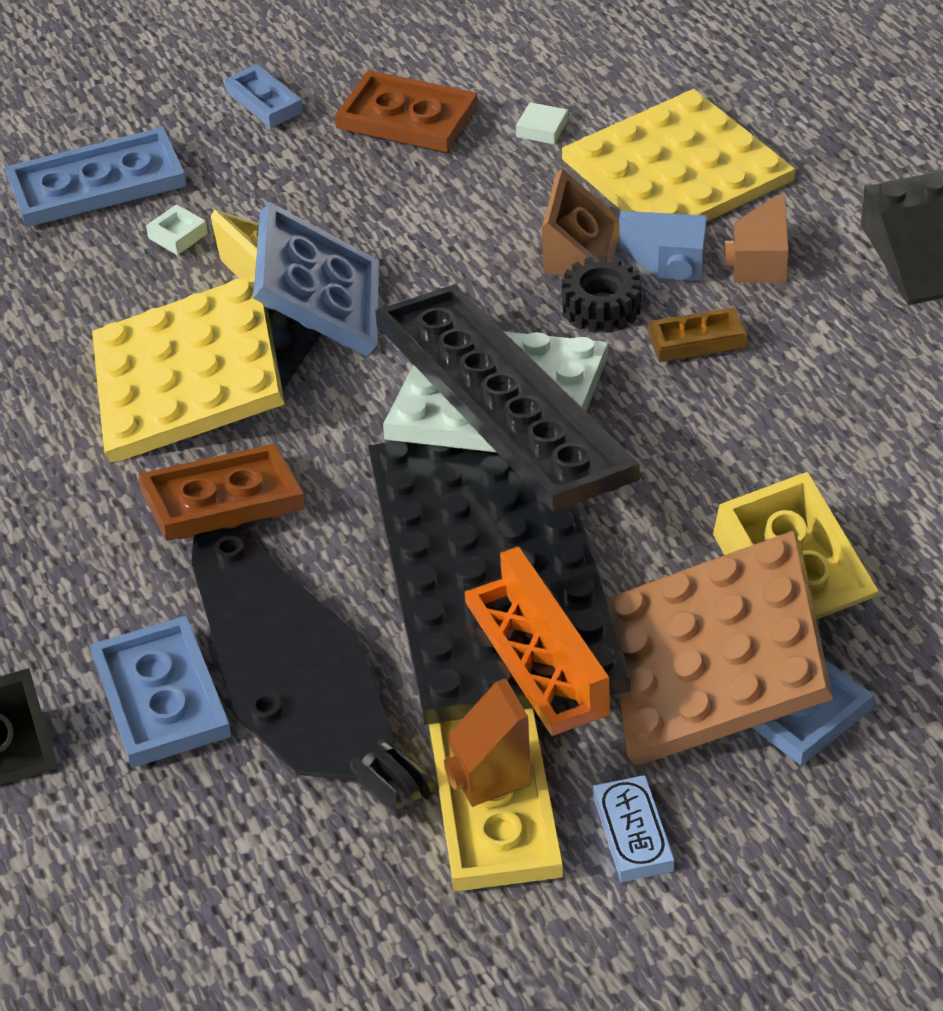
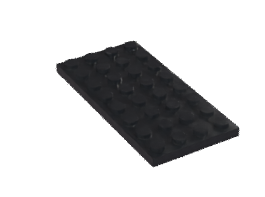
(444, 532)

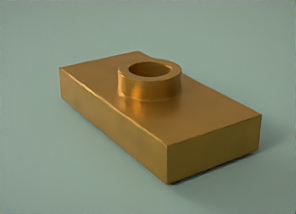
(697, 334)

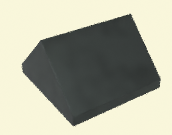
(23, 732)

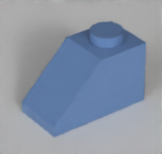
(665, 243)

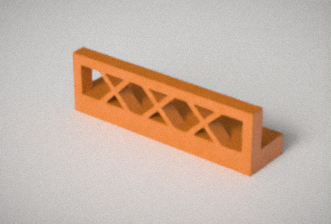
(551, 631)

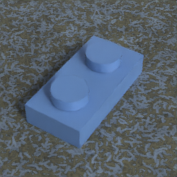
(263, 95)

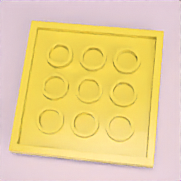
(678, 160)
(185, 369)

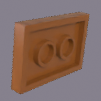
(407, 110)
(220, 492)

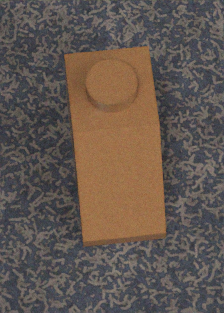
(760, 244)

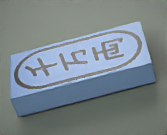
(633, 828)

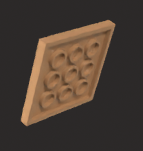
(719, 649)

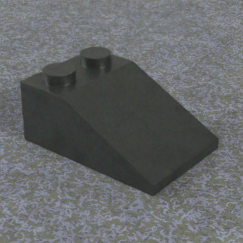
(907, 232)

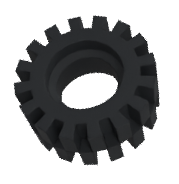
(601, 310)

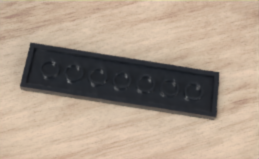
(508, 398)

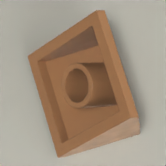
(576, 227)

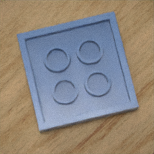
(316, 279)

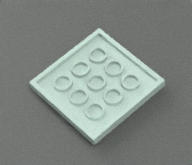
(428, 418)

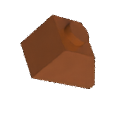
(490, 747)

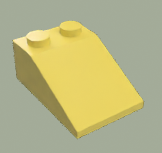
(795, 504)

